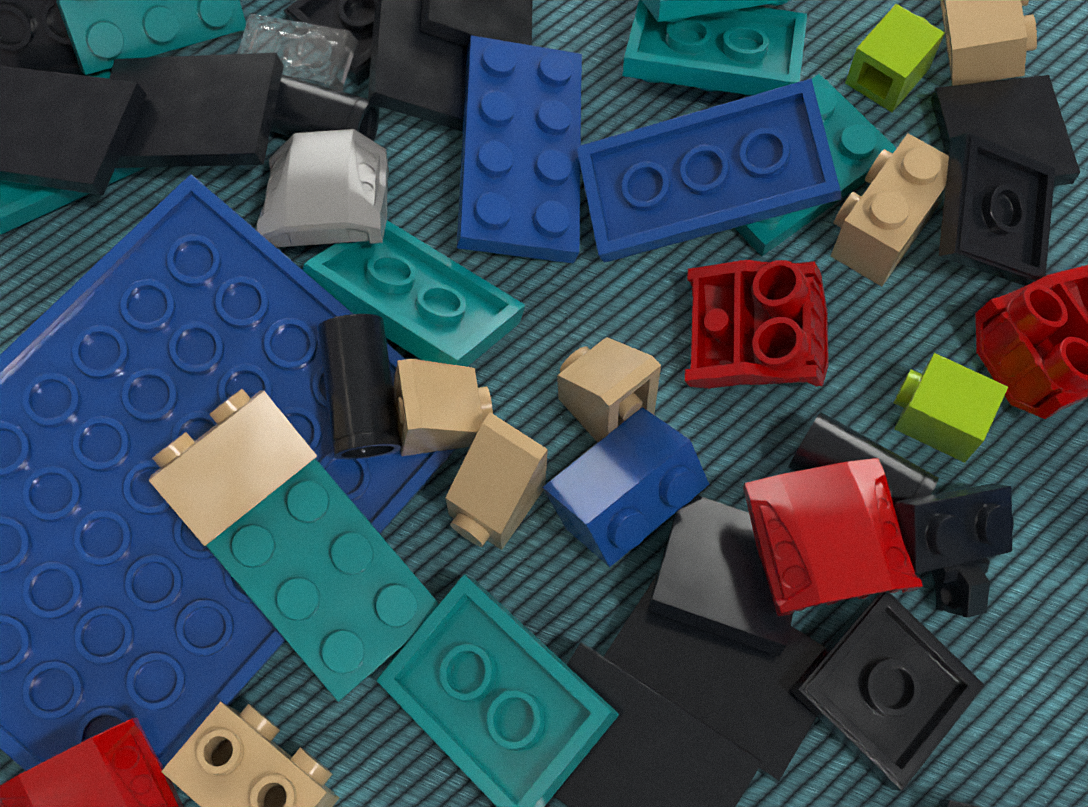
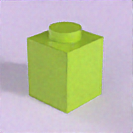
(894, 57)
(948, 407)

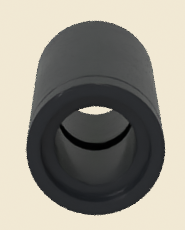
(314, 108)
(358, 386)
(834, 443)

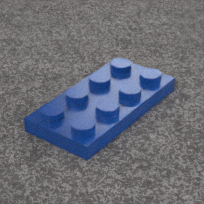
(520, 151)
(708, 171)

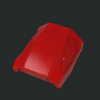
(758, 324)
(1039, 342)
(828, 535)
(102, 771)

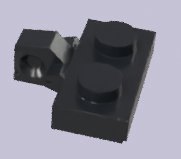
(954, 537)

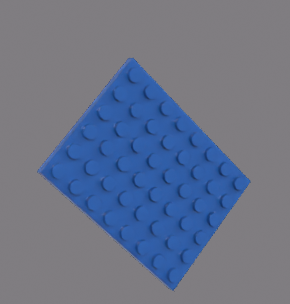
(100, 580)

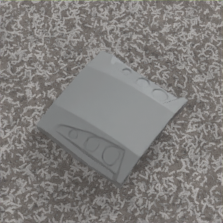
(326, 190)

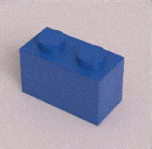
(627, 485)

